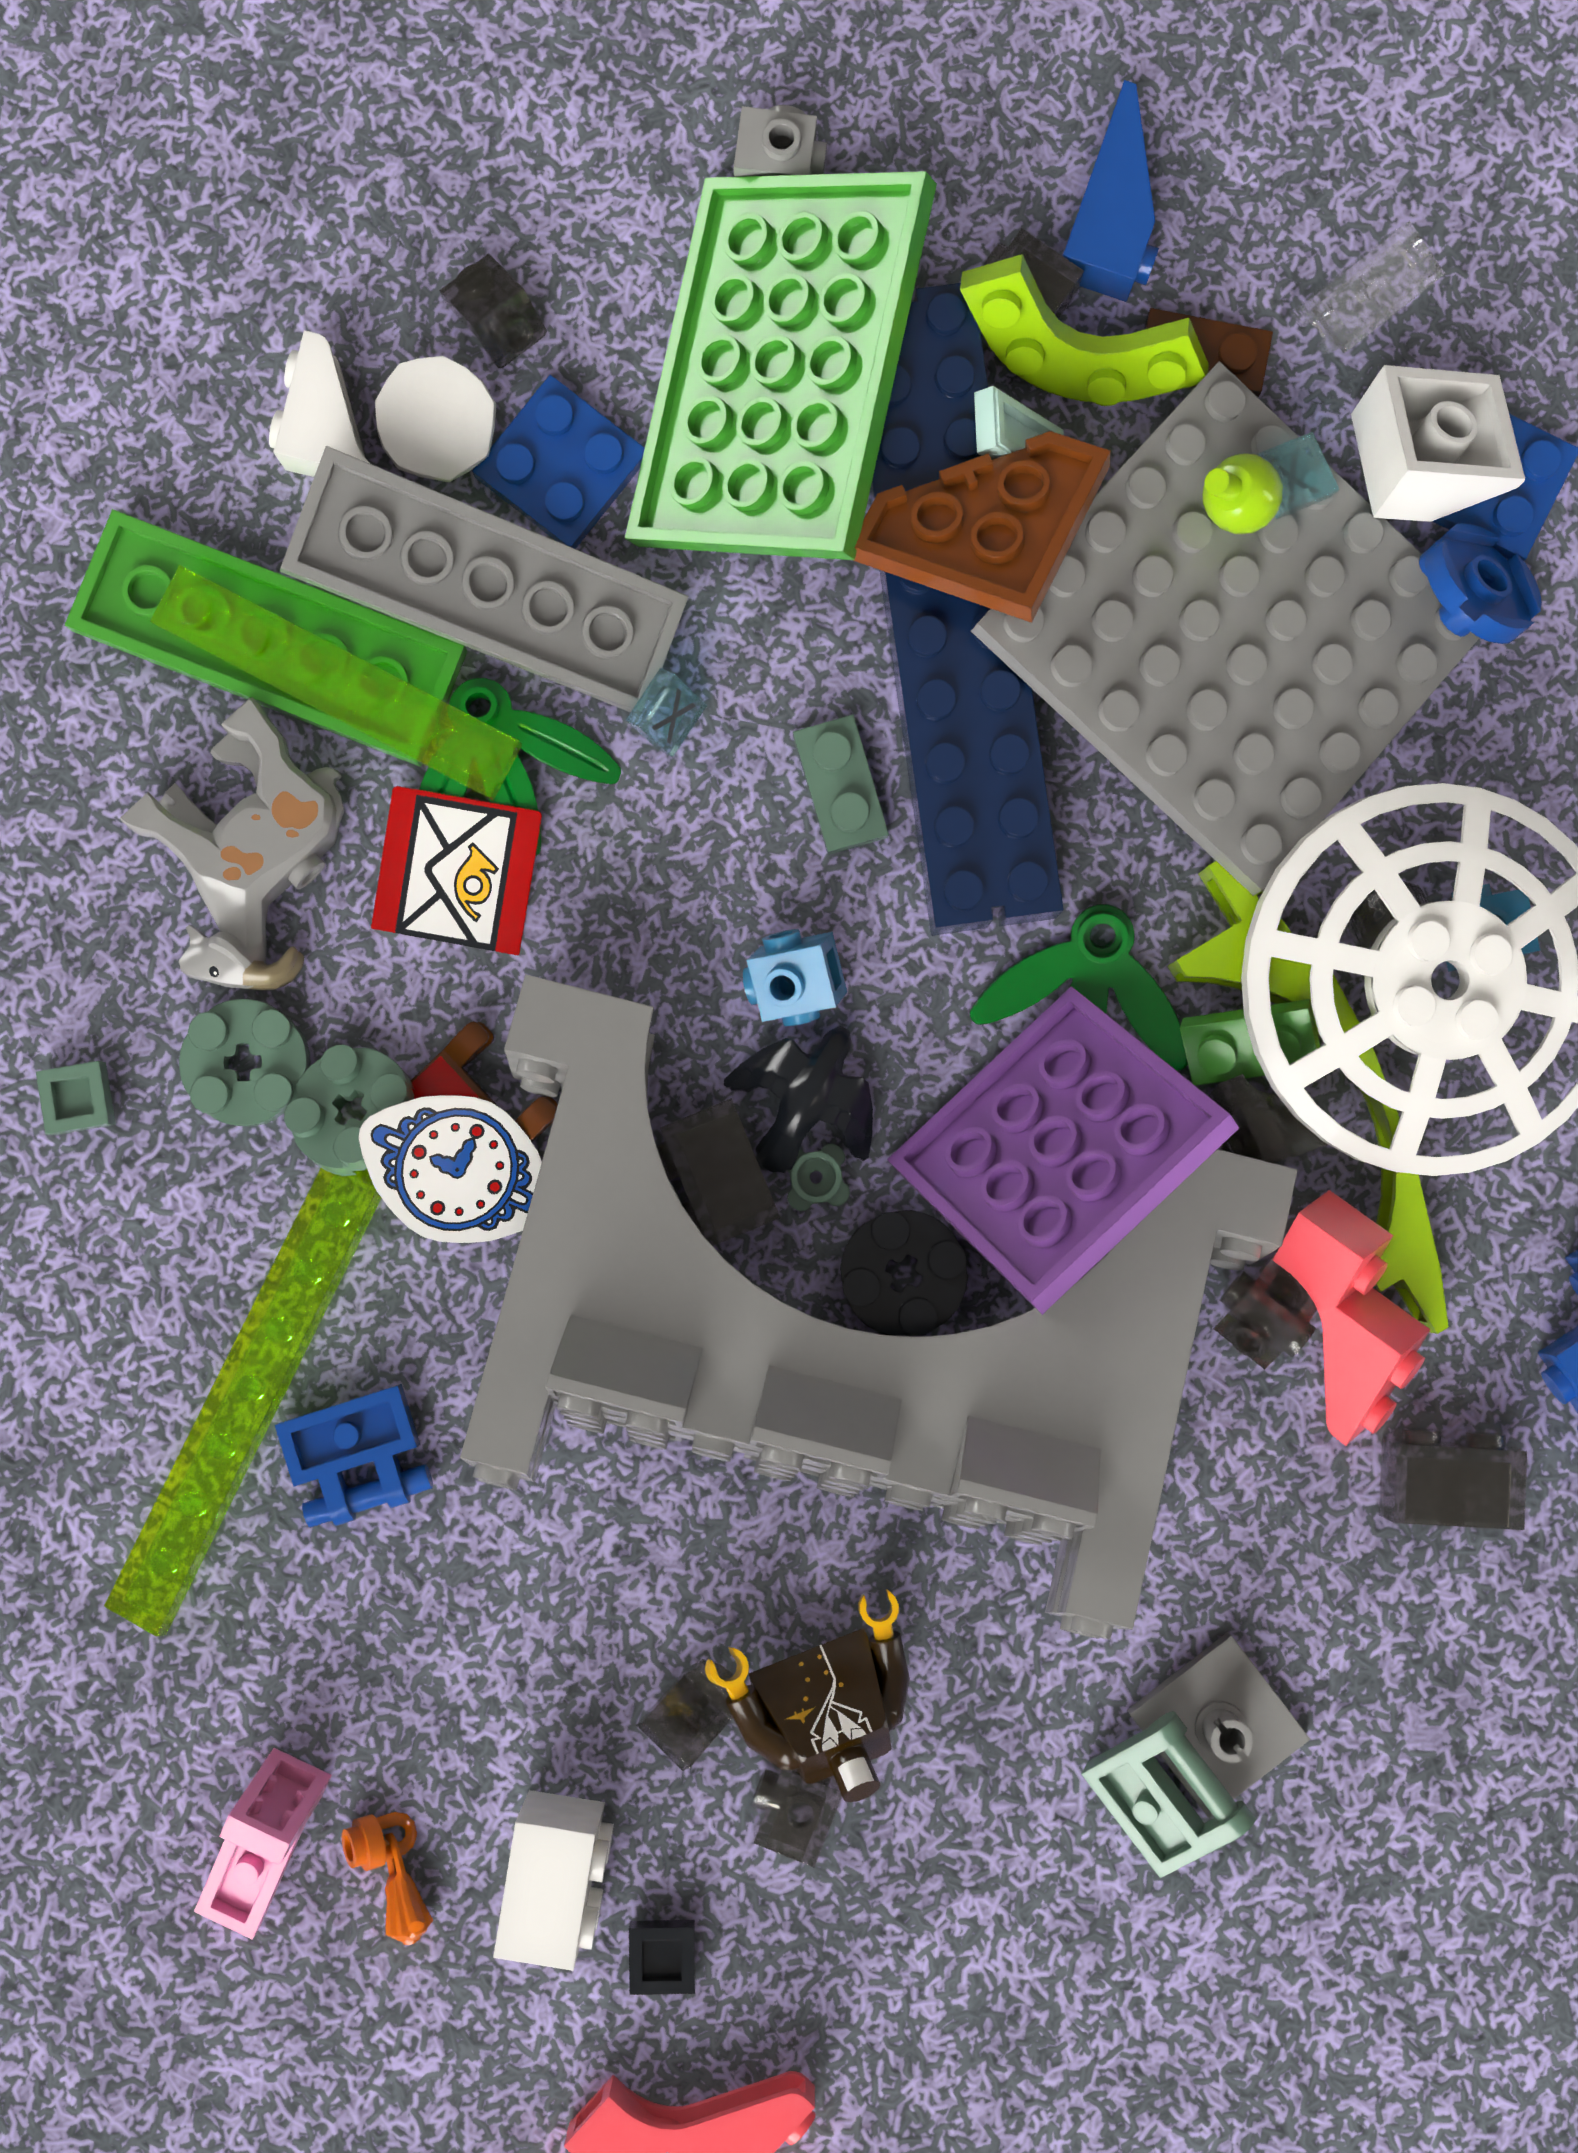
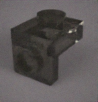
(494, 310)
(688, 1715)

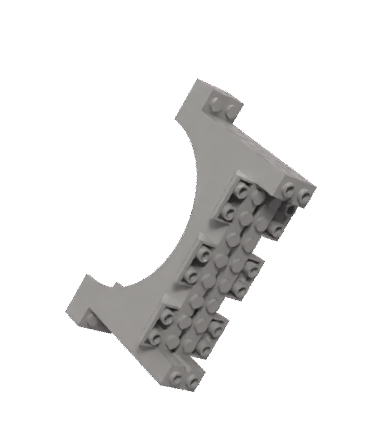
(1018, 1423)

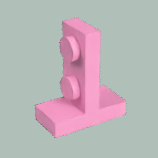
(260, 1842)

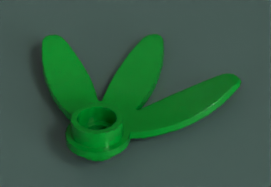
(541, 738)
(1092, 974)

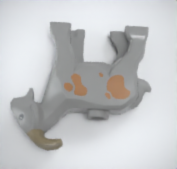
(252, 852)

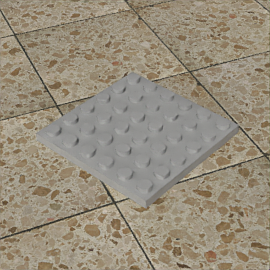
(1226, 665)

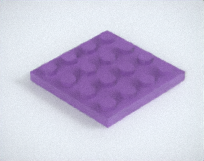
(1061, 1147)

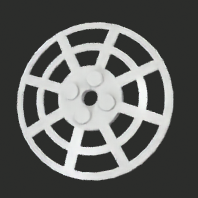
(1400, 975)

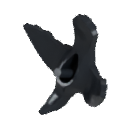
(810, 1092)

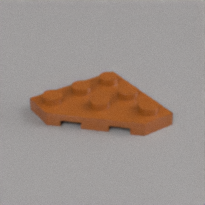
(989, 524)

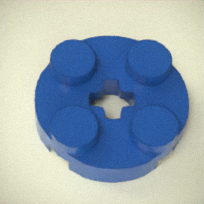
(1479, 586)

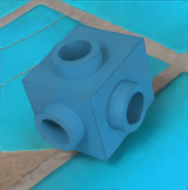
(794, 977)

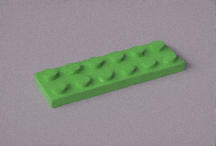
(136, 567)

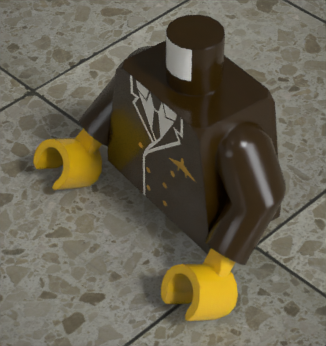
(826, 1705)

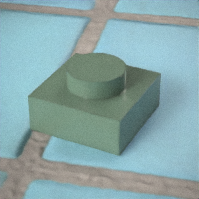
(75, 1098)

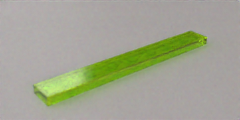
(243, 1400)

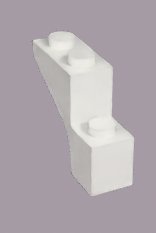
(315, 409)

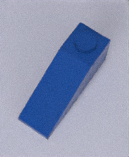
(1117, 208)

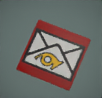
(456, 870)

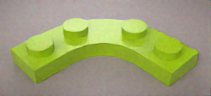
(1071, 362)

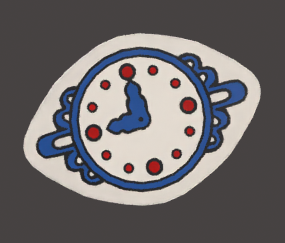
(451, 1167)

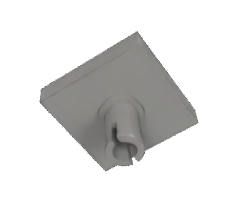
(1228, 1716)

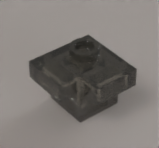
(1265, 1125)

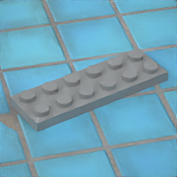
(481, 581)

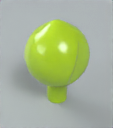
(1242, 493)

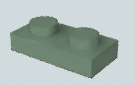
(840, 784)

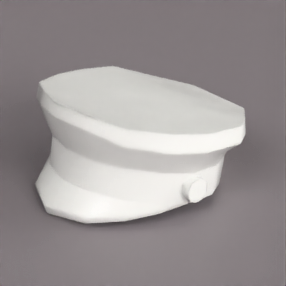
(435, 418)

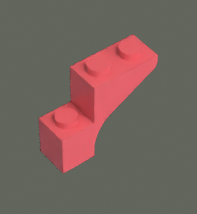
(1365, 1336)
(738, 2121)

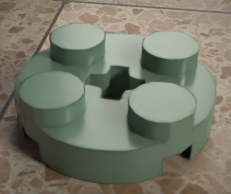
(216, 1088)
(324, 1090)

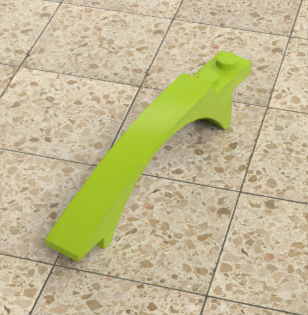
(1402, 1209)

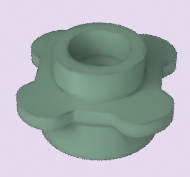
(829, 1190)

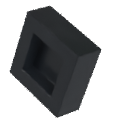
(662, 1957)

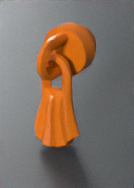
(366, 1847)

